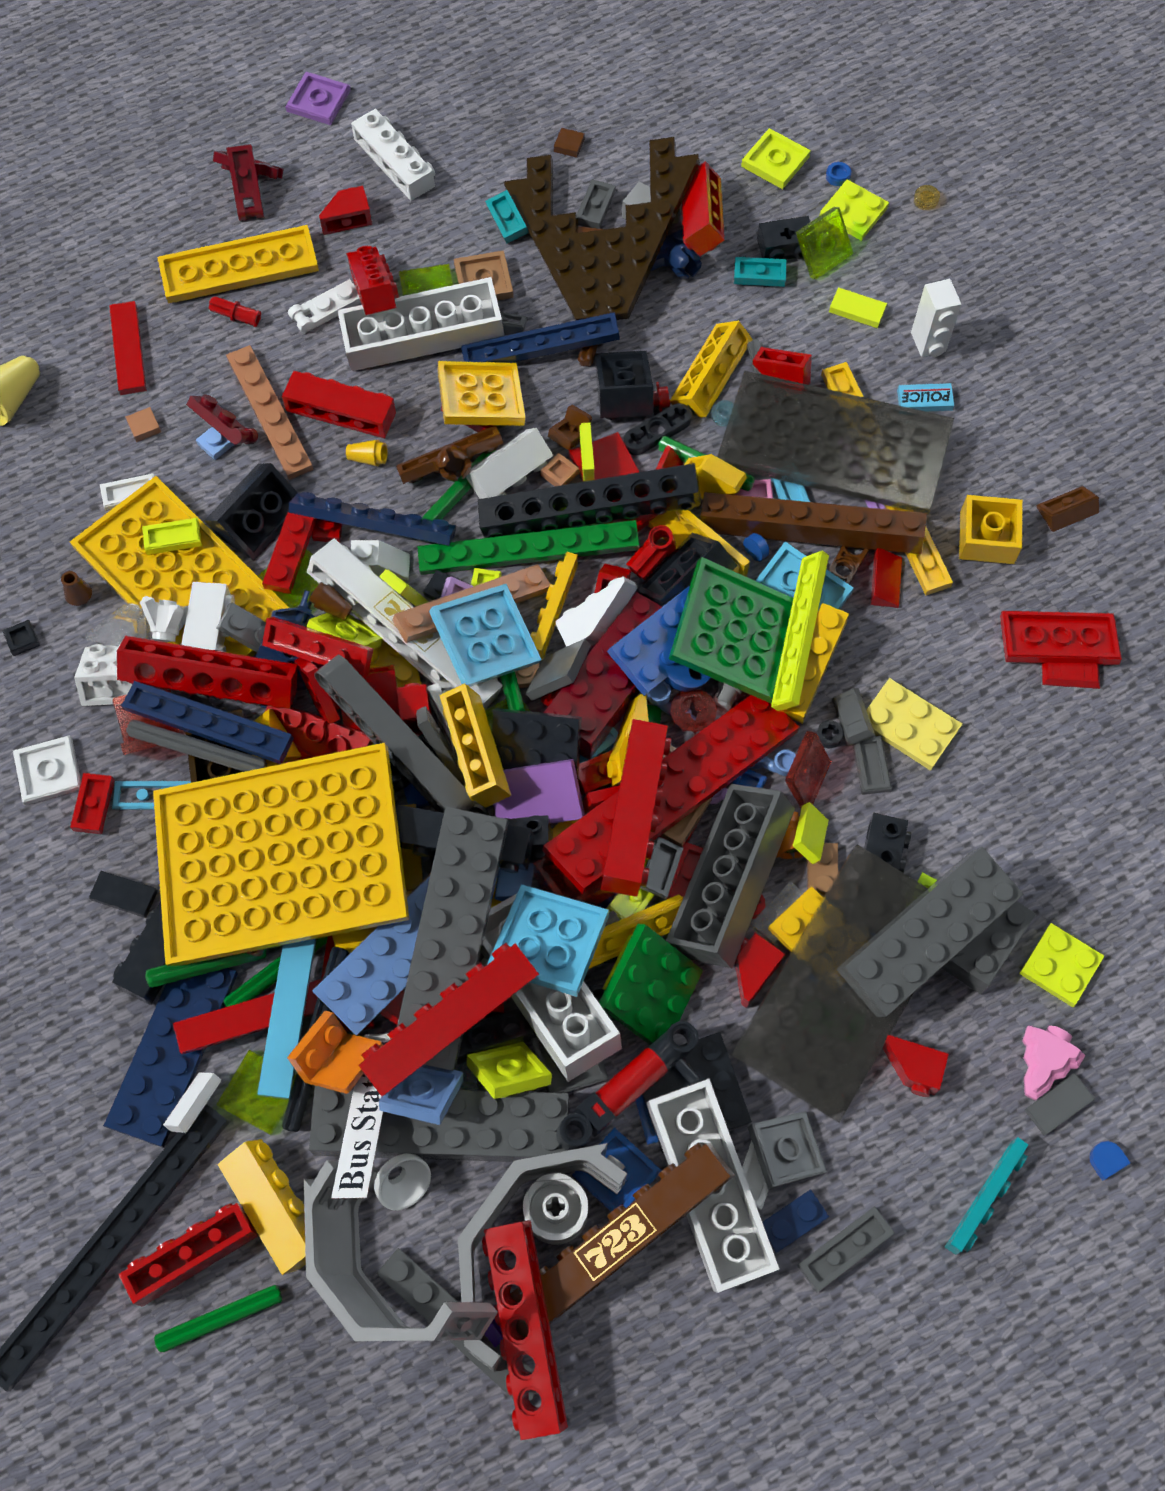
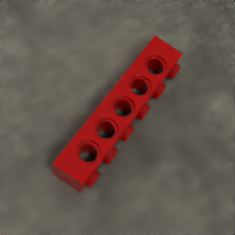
(207, 672)
(526, 1418)

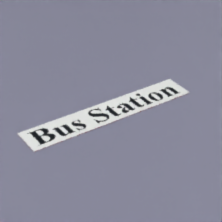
(359, 1138)

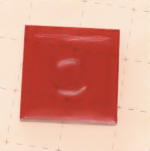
(808, 769)

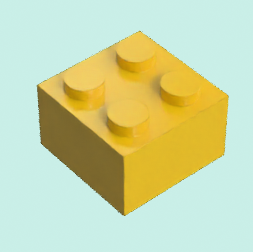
(990, 529)

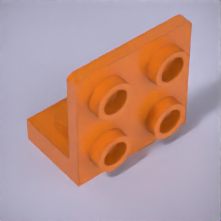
(330, 1055)

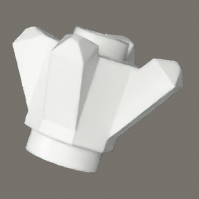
(164, 618)

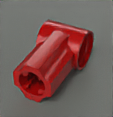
(650, 554)

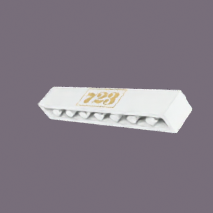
(376, 604)

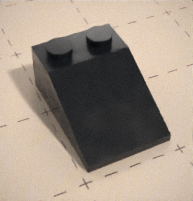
(624, 384)

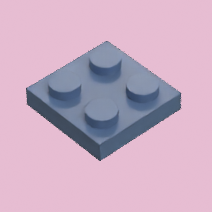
(423, 1094)

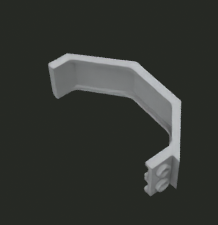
(587, 1159)
(337, 1274)

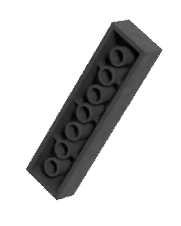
(454, 914)
(472, 1129)

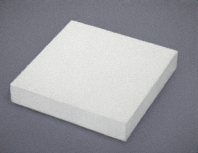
(47, 770)

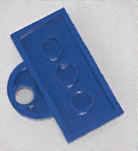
(647, 648)

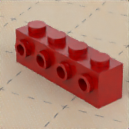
(703, 211)
(372, 280)
(339, 404)
(187, 1255)

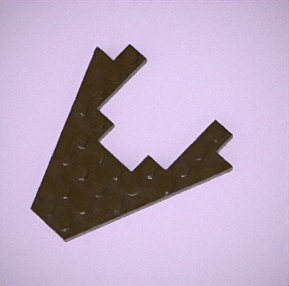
(605, 267)

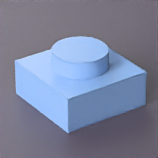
(214, 443)

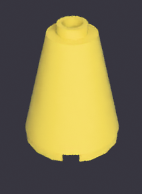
(15, 383)

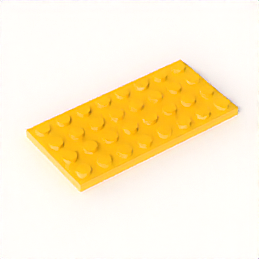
(118, 555)

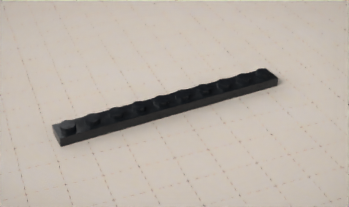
(106, 1246)

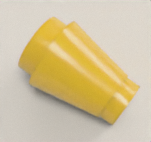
(368, 452)

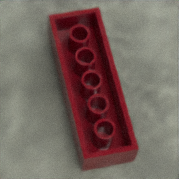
(601, 687)

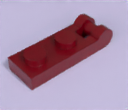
(245, 181)
(222, 420)

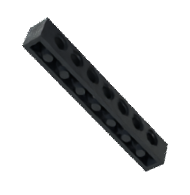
(600, 492)

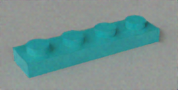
(981, 1209)

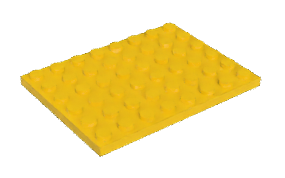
(279, 855)

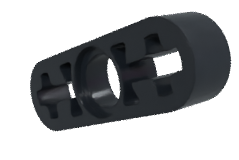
(662, 419)

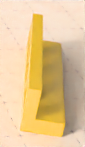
(713, 369)
(683, 522)

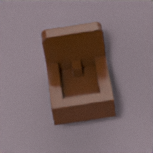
(567, 431)

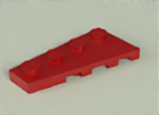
(317, 737)

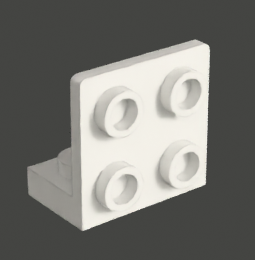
(97, 676)

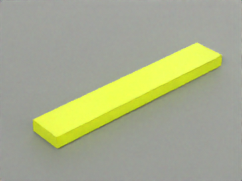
(800, 631)

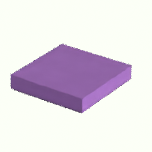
(318, 98)

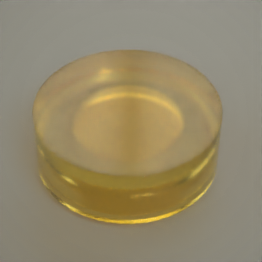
(926, 197)

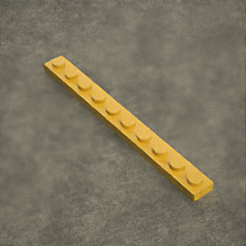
(928, 565)

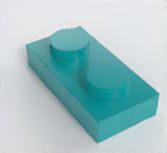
(506, 216)
(760, 271)

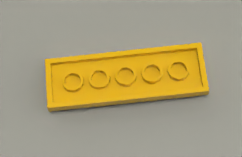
(237, 264)

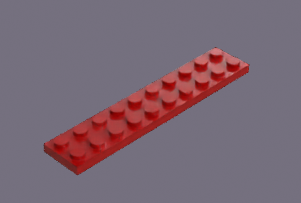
(691, 778)

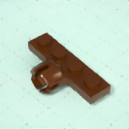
(451, 459)

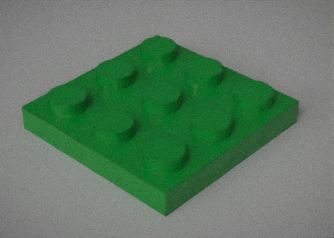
(650, 985)

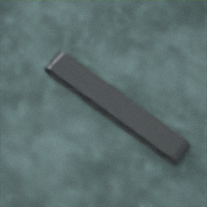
(385, 726)

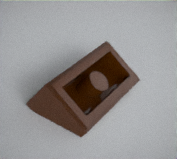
(1069, 508)

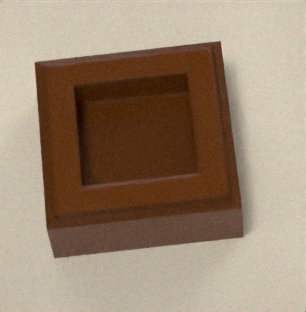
(569, 142)

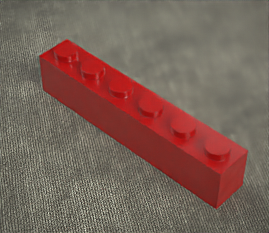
(634, 809)
(448, 1019)

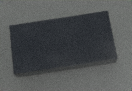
(123, 894)

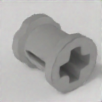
(725, 697)

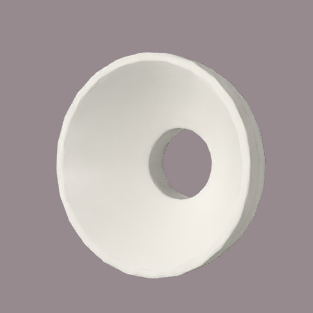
(407, 1187)

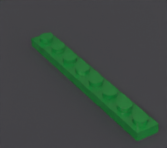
(528, 547)

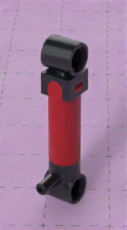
(630, 1083)

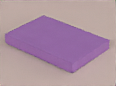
(541, 791)

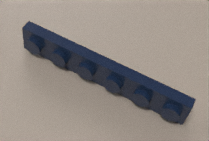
(544, 340)
(379, 520)
(208, 722)

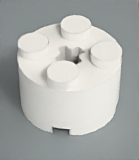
(569, 1194)

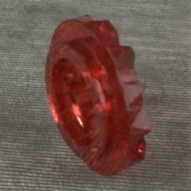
(702, 702)

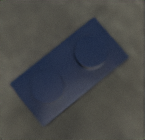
(794, 1221)

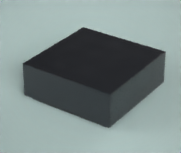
(21, 637)

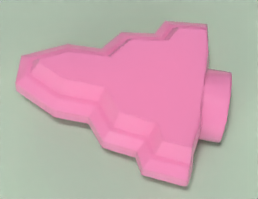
(1048, 1058)

